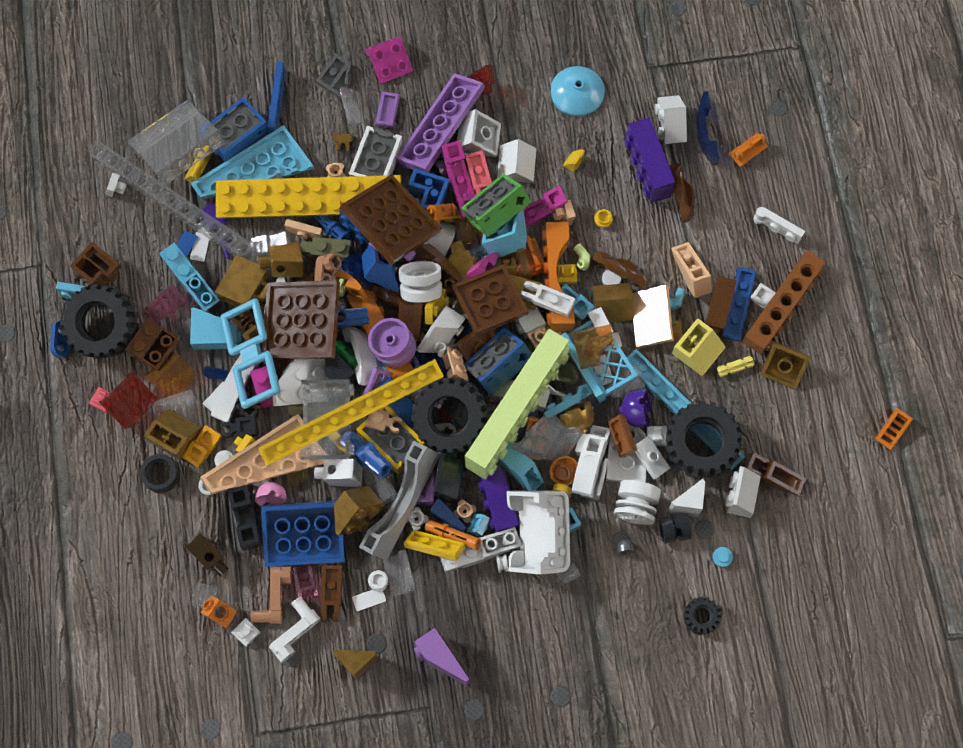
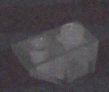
(636, 384)

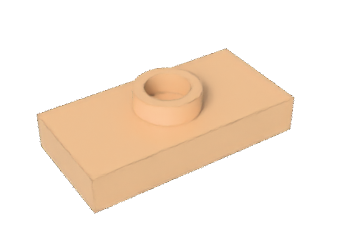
(303, 230)

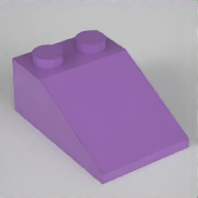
(437, 654)

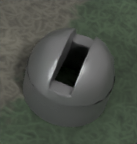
(625, 547)

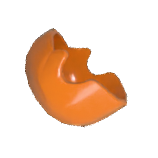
(563, 470)

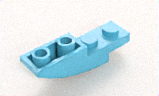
(189, 277)

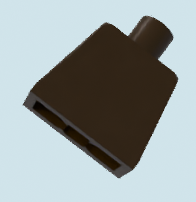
(200, 548)

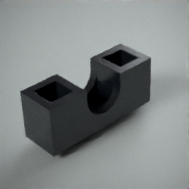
(245, 517)

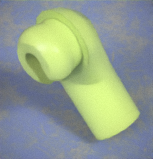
(584, 257)

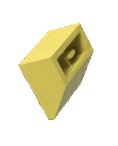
(699, 347)

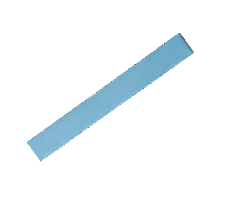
(675, 400)

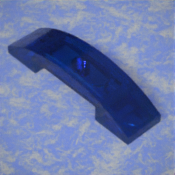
(708, 147)

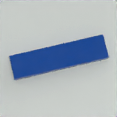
(276, 97)
(739, 304)

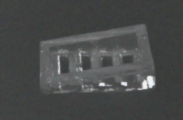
(183, 400)

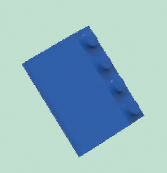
(301, 534)

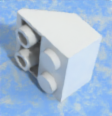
(744, 492)

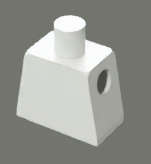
(340, 473)

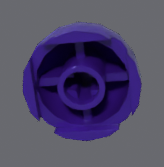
(636, 408)

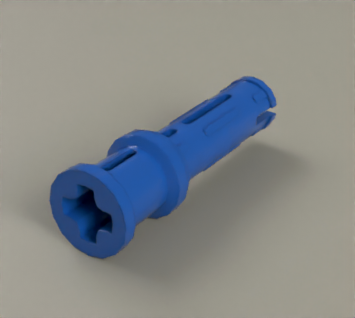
(333, 227)

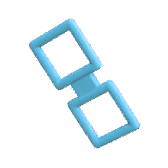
(250, 354)

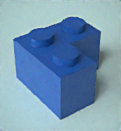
(428, 186)

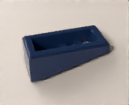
(446, 516)

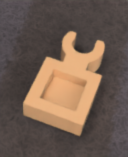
(380, 420)

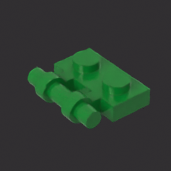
(346, 353)

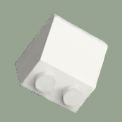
(479, 133)
(442, 330)

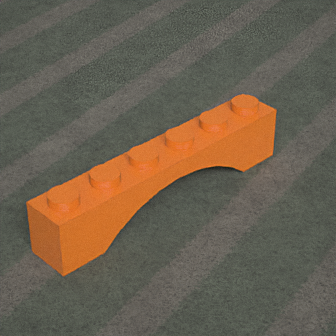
(556, 241)

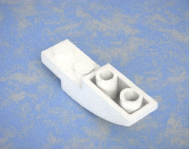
(590, 460)
(490, 547)

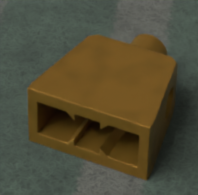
(283, 260)

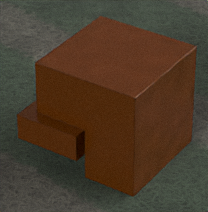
(95, 266)
(414, 317)

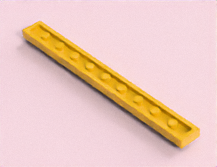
(350, 412)

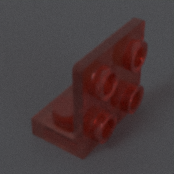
(129, 401)

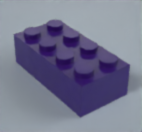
(649, 160)

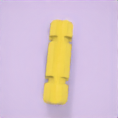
(735, 366)

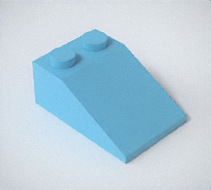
(508, 237)

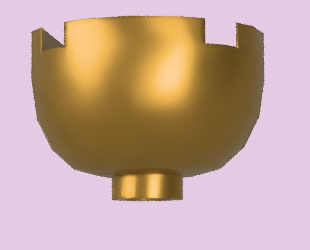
(578, 416)

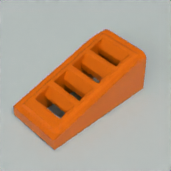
(897, 412)

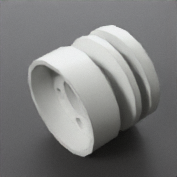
(637, 502)

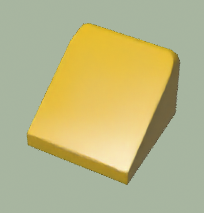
(574, 160)

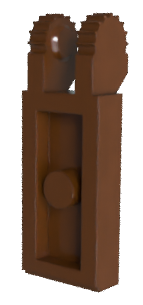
(331, 590)

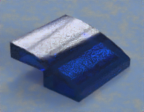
(354, 267)

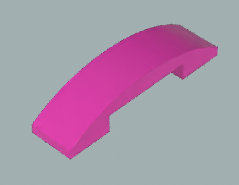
(458, 173)
(544, 206)

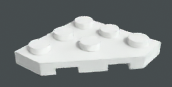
(291, 379)

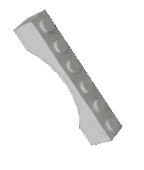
(385, 533)

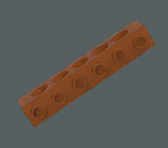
(808, 263)

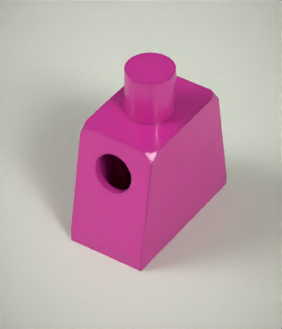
(262, 383)

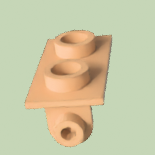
(454, 364)

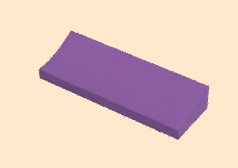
(440, 123)

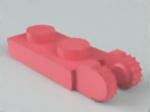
(478, 170)

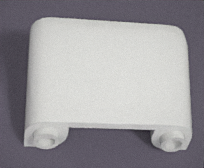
(542, 532)

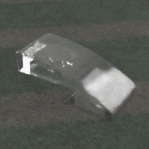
(261, 244)

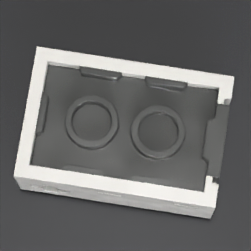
(376, 153)

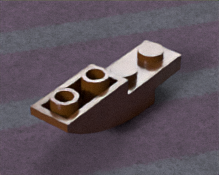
(449, 273)

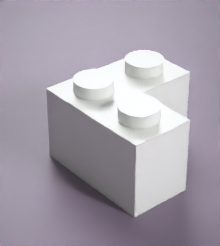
(672, 114)

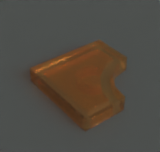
(591, 344)

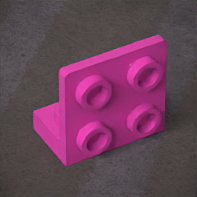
(389, 59)

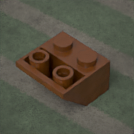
(151, 344)

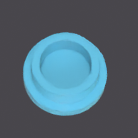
(722, 557)

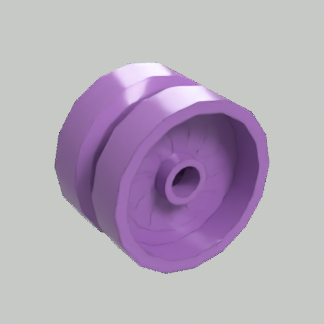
(392, 342)

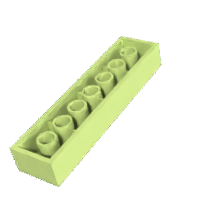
(517, 404)

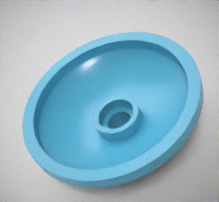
(574, 99)

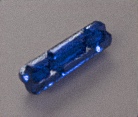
(216, 373)

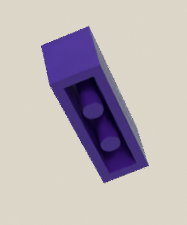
(495, 491)

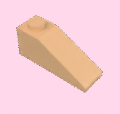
(692, 269)

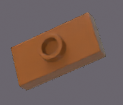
(622, 435)

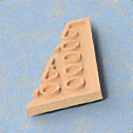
(249, 467)

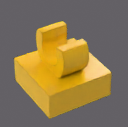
(567, 274)
(243, 443)

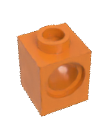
(224, 615)

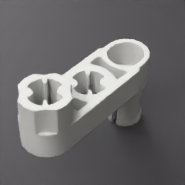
(282, 646)

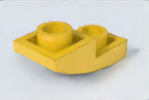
(435, 307)

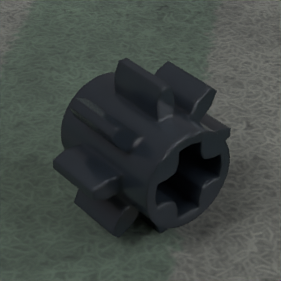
(248, 411)

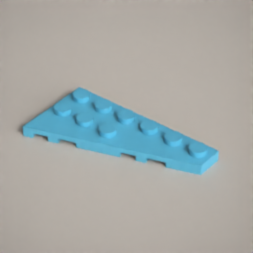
(262, 160)

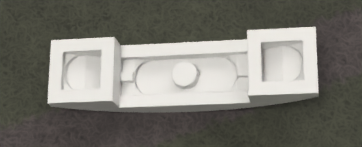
(365, 357)
(228, 396)

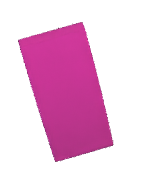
(483, 265)

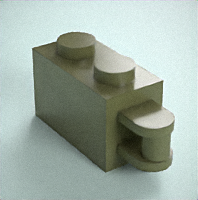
(326, 246)

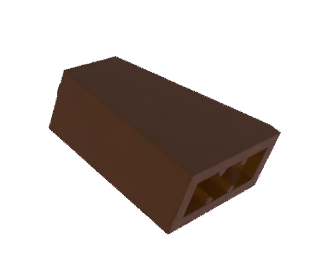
(720, 304)

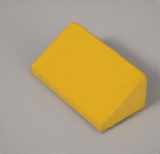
(196, 170)

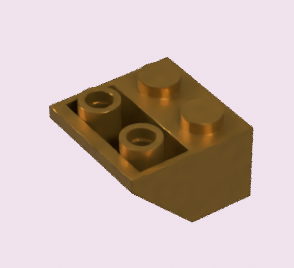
(172, 433)
(355, 510)

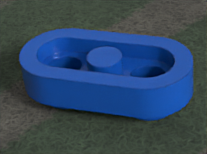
(57, 340)

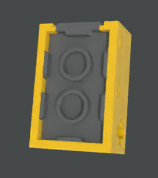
(389, 444)

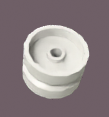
(420, 281)

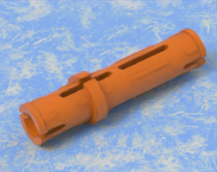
(434, 527)

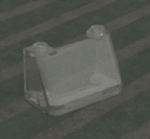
(319, 399)

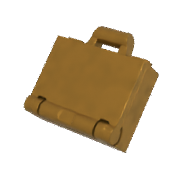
(243, 282)

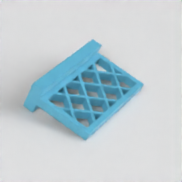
(591, 377)

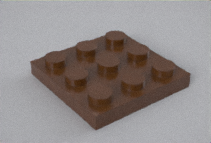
(490, 300)

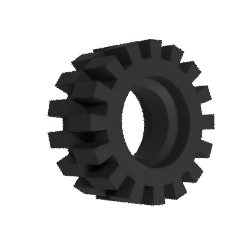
(695, 626)

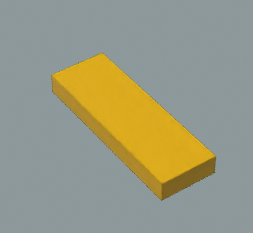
(434, 545)

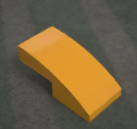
(203, 446)

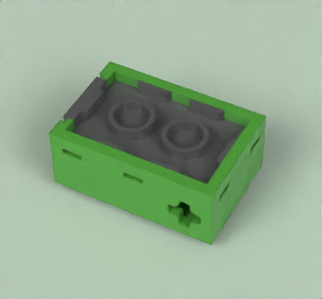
(496, 204)

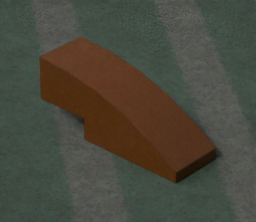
(774, 474)

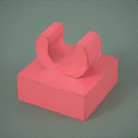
(99, 394)

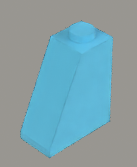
(208, 331)
(521, 469)

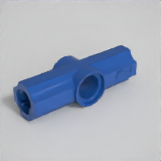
(353, 317)
(368, 455)

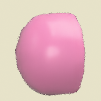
(270, 493)

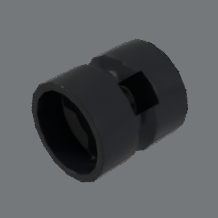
(675, 528)

